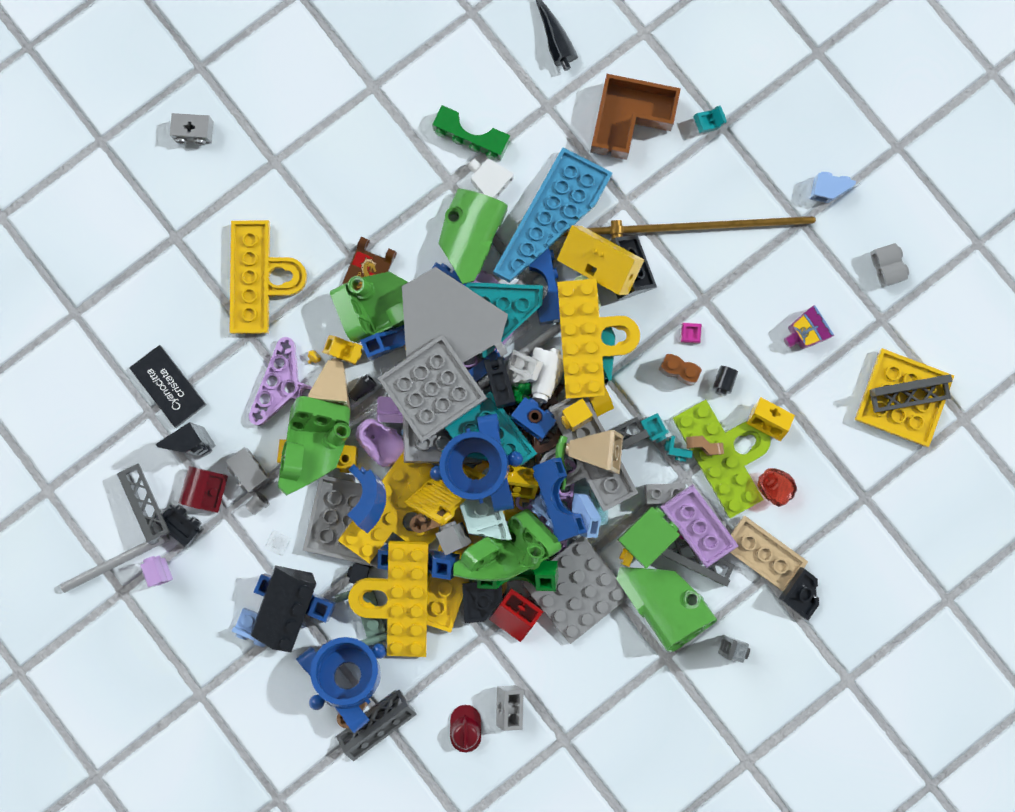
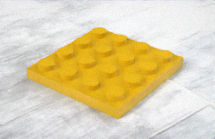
(912, 422)

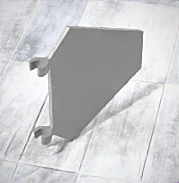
(441, 305)

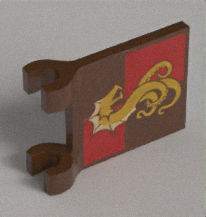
(367, 263)

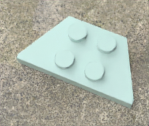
(482, 519)

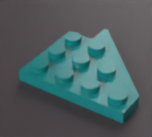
(513, 299)
(510, 435)

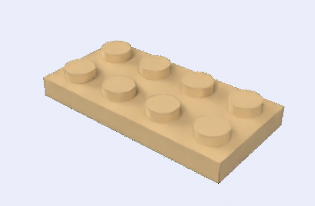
(765, 553)

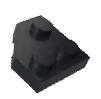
(801, 593)
(479, 602)

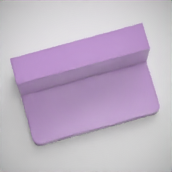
(388, 411)

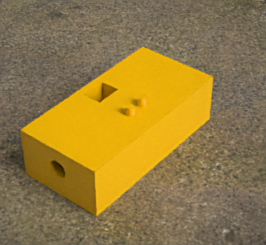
(600, 259)

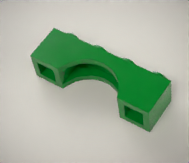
(491, 143)
(543, 578)

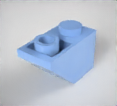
(830, 187)
(583, 504)

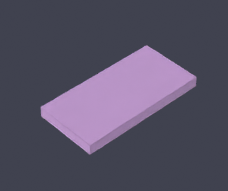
(699, 526)

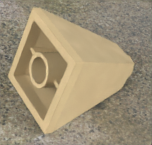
(332, 384)
(598, 450)

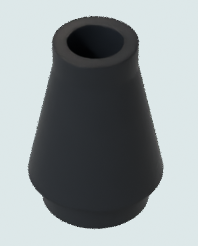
(363, 387)

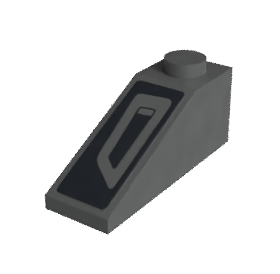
(734, 649)

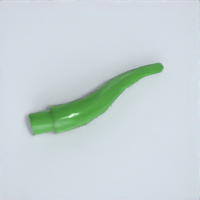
(560, 451)

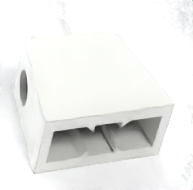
(490, 177)

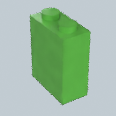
(649, 536)

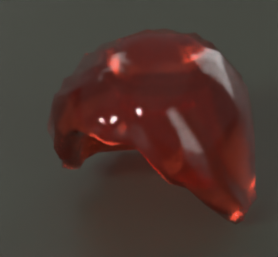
(777, 486)

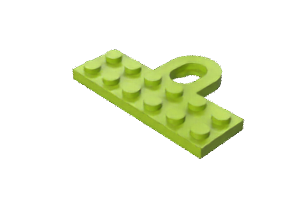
(727, 471)

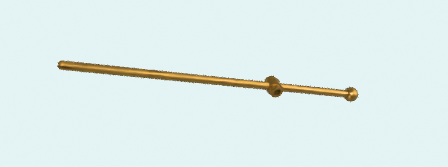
(617, 229)

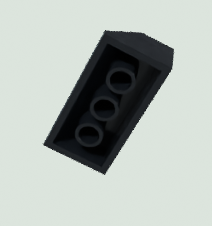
(283, 608)

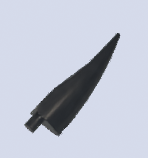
(558, 41)

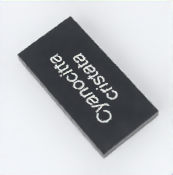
(168, 386)

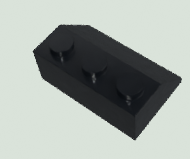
(644, 279)
(189, 439)

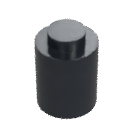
(725, 380)

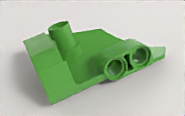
(471, 236)
(372, 307)
(312, 442)
(505, 559)
(665, 604)

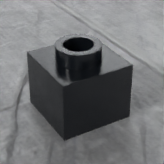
(358, 572)

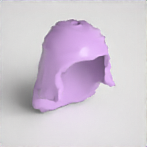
(385, 446)

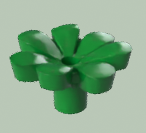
(521, 392)

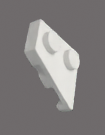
(522, 368)

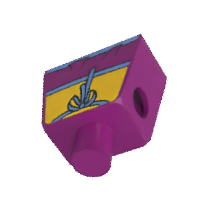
(808, 330)

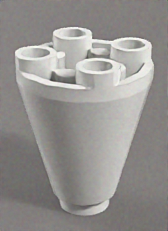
(549, 375)

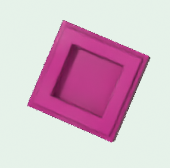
(691, 333)

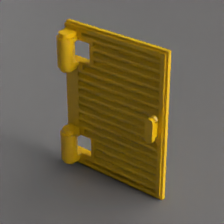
(436, 496)

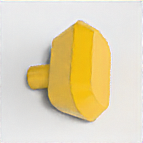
(313, 356)

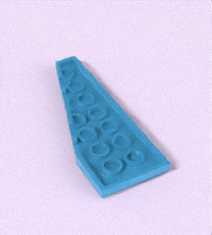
(562, 200)

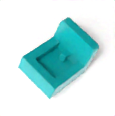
(710, 120)
(655, 428)
(679, 454)

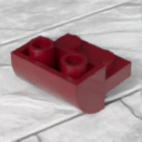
(203, 489)

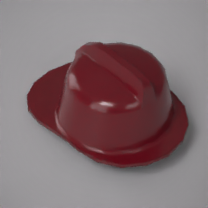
(465, 728)

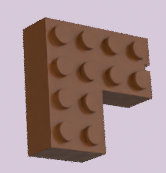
(630, 103)

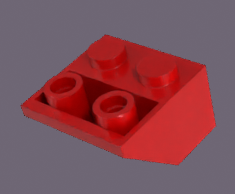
(516, 615)

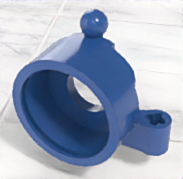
(489, 444)
(322, 668)

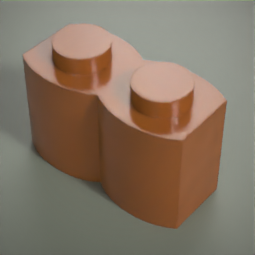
(684, 371)

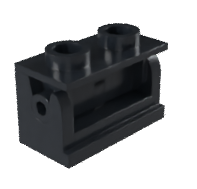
(182, 526)

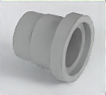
(257, 503)

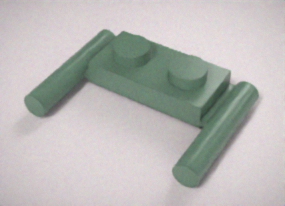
(373, 627)

